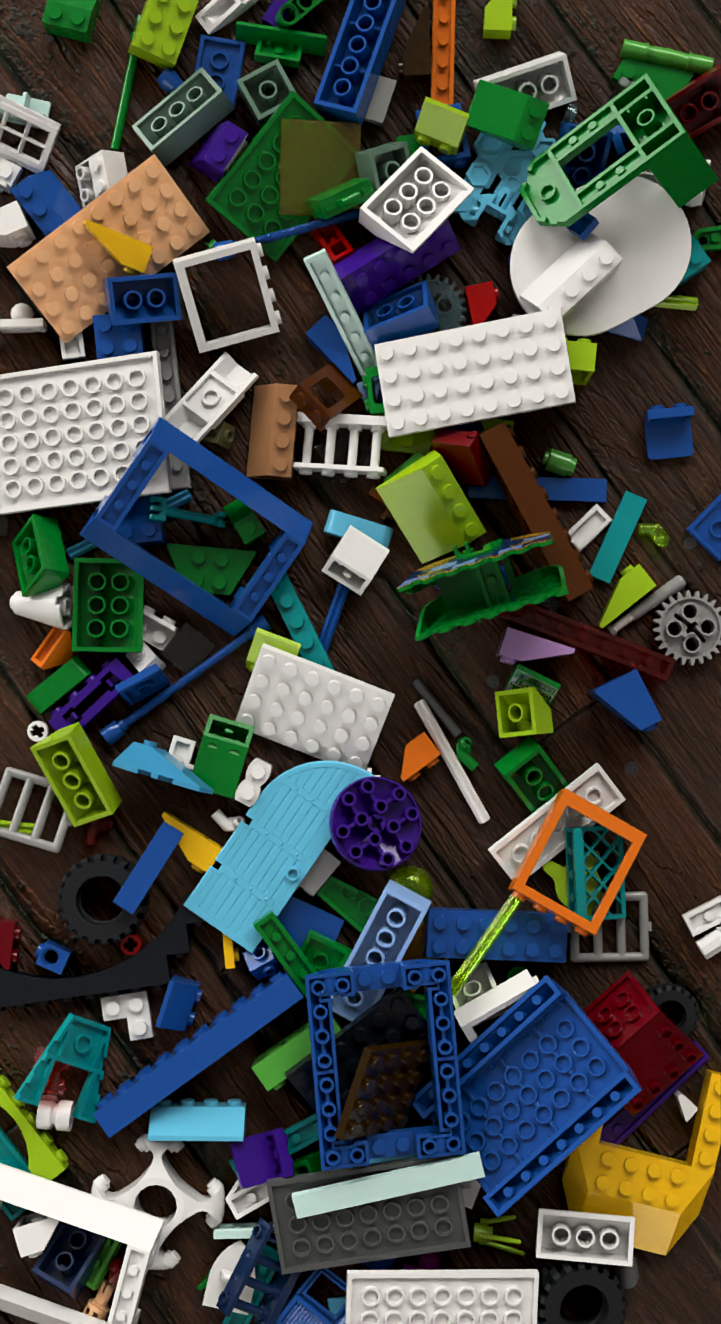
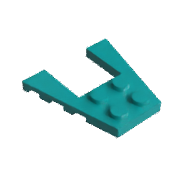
(78, 1044)

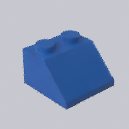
(178, 1004)

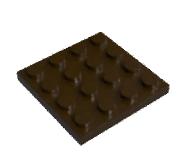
(383, 1089)

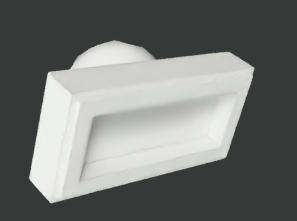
(22, 321)

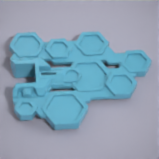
(511, 166)

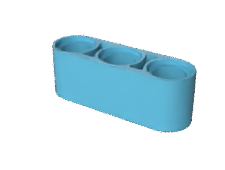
(339, 522)

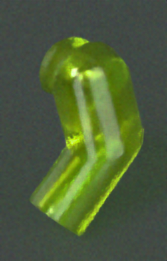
(656, 532)

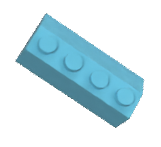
(198, 1120)

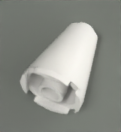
(48, 607)

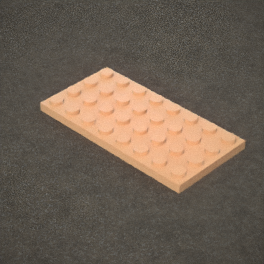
(69, 265)

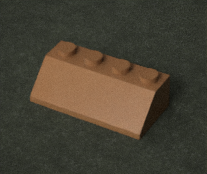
(272, 433)

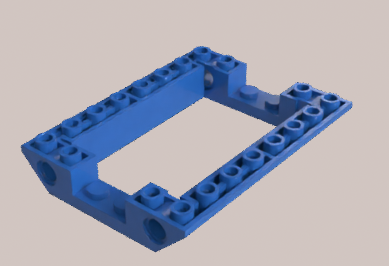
(148, 457)
(430, 1141)

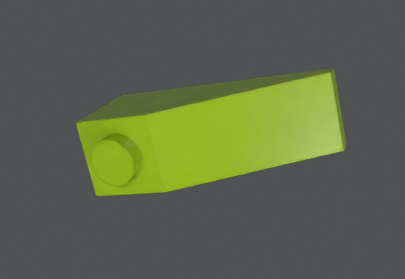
(627, 591)

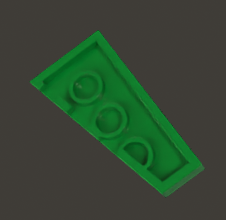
(348, 901)

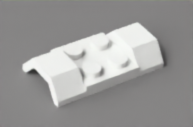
(211, 398)

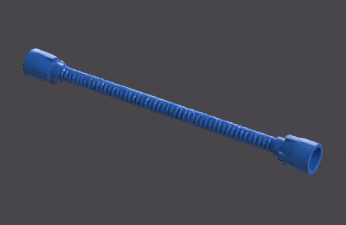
(274, 236)
(115, 730)

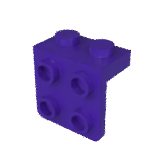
(262, 1158)

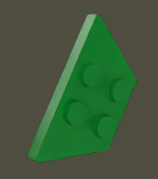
(210, 567)

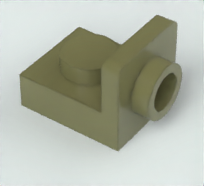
(221, 435)

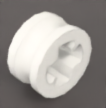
(30, 729)

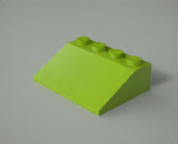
(430, 508)

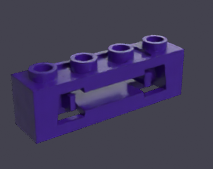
(93, 683)

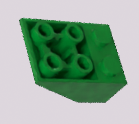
(223, 754)

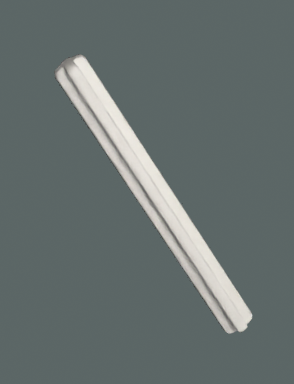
(451, 761)

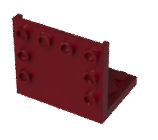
(642, 1037)

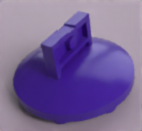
(375, 824)

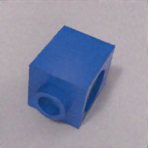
(64, 956)

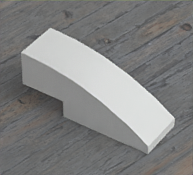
(222, 12)

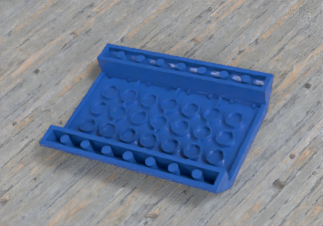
(535, 1091)

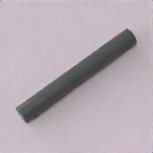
(437, 708)

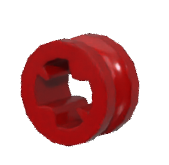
(136, 949)

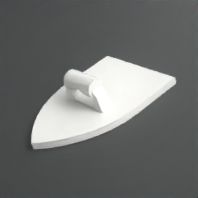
(221, 1273)

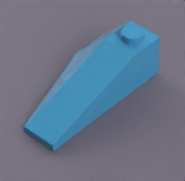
(160, 765)

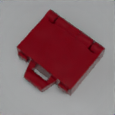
(463, 455)

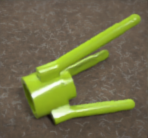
(484, 1235)

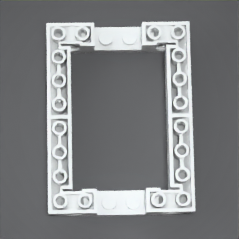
(93, 1214)

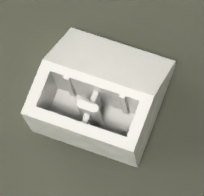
(99, 174)
(355, 560)

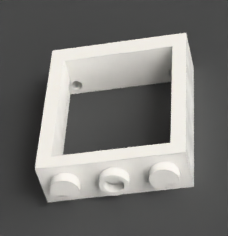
(493, 1002)

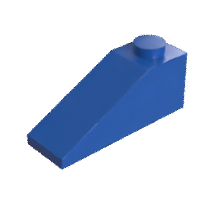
(330, 345)

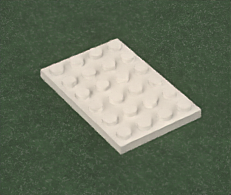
(313, 708)

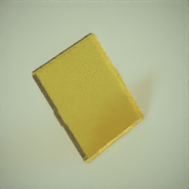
(314, 160)

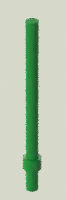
(125, 98)

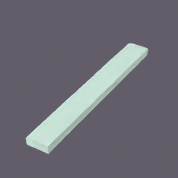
(388, 1185)

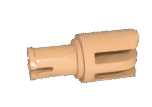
(98, 1306)

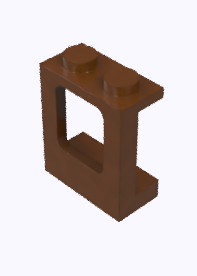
(338, 387)

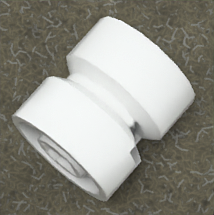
(55, 1114)

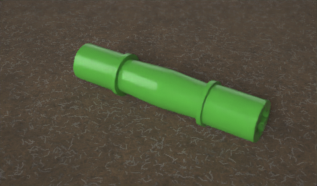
(666, 57)

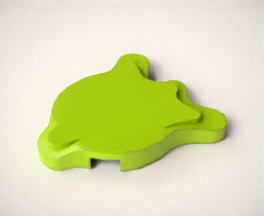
(559, 877)

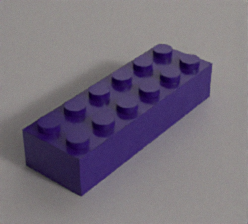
(384, 267)

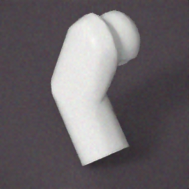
(228, 824)

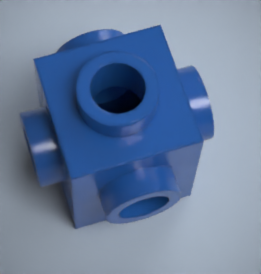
(262, 961)

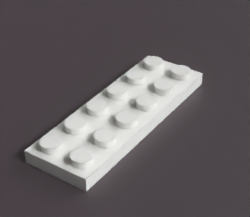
(592, 785)

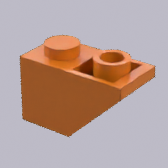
(417, 754)

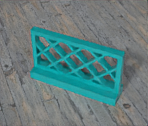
(576, 870)

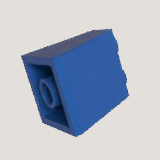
(628, 700)

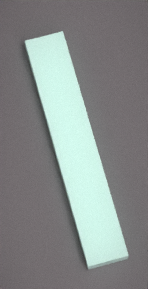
(341, 309)

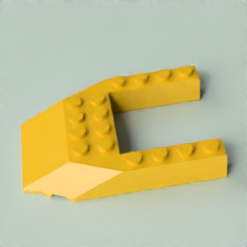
(653, 1188)

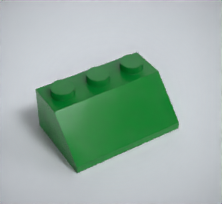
(40, 556)

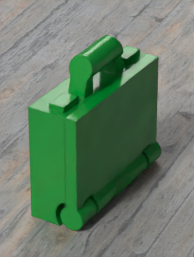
(340, 198)

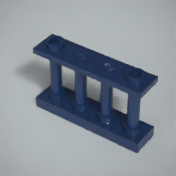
(276, 1293)

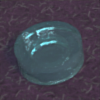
(569, 113)

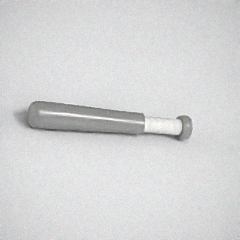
(656, 598)

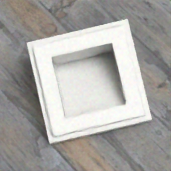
(686, 1107)

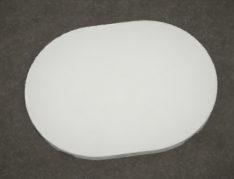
(642, 228)

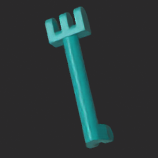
(163, 511)

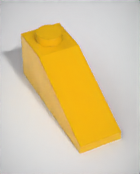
(122, 248)
(196, 846)

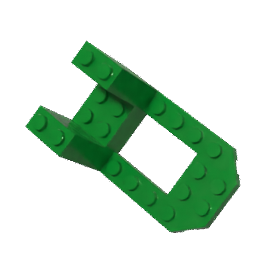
(659, 145)

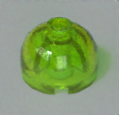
(415, 880)

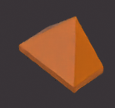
(54, 649)

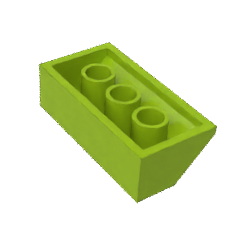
(76, 775)

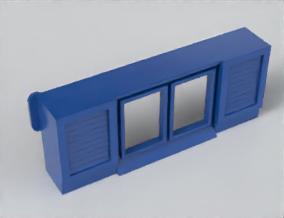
(304, 1309)

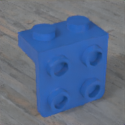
(668, 431)

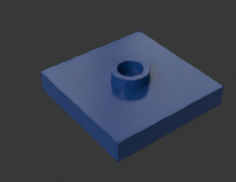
(143, 684)

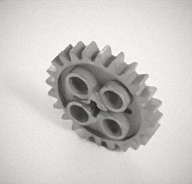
(676, 643)

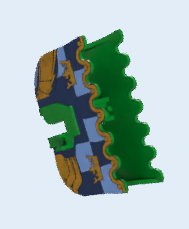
(475, 585)

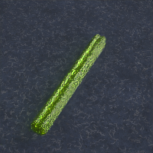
(484, 944)

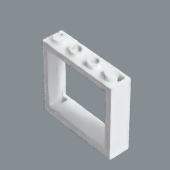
(262, 274)

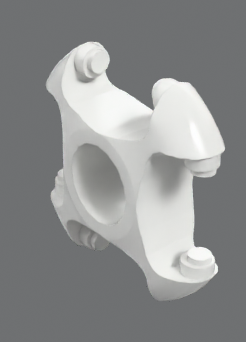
(187, 1198)

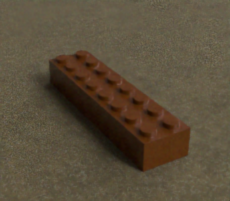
(531, 506)

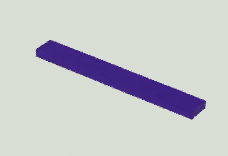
(624, 1123)

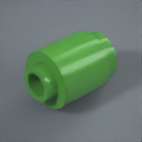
(558, 462)

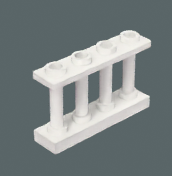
(355, 424)

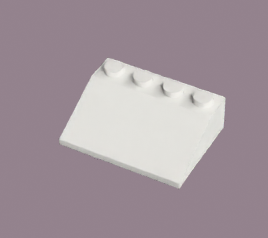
(414, 201)

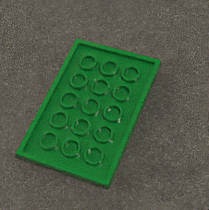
(251, 187)

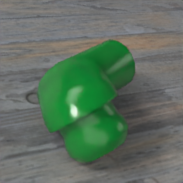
(463, 751)

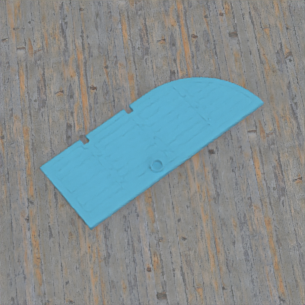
(273, 852)

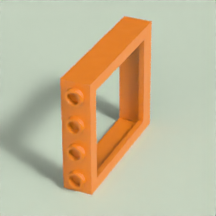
(603, 818)

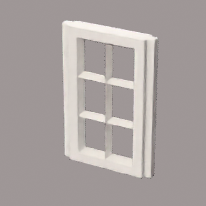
(32, 118)

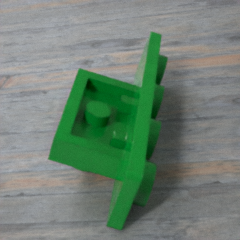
(280, 43)

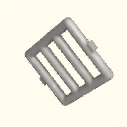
(33, 840)
(621, 954)

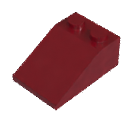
(699, 102)

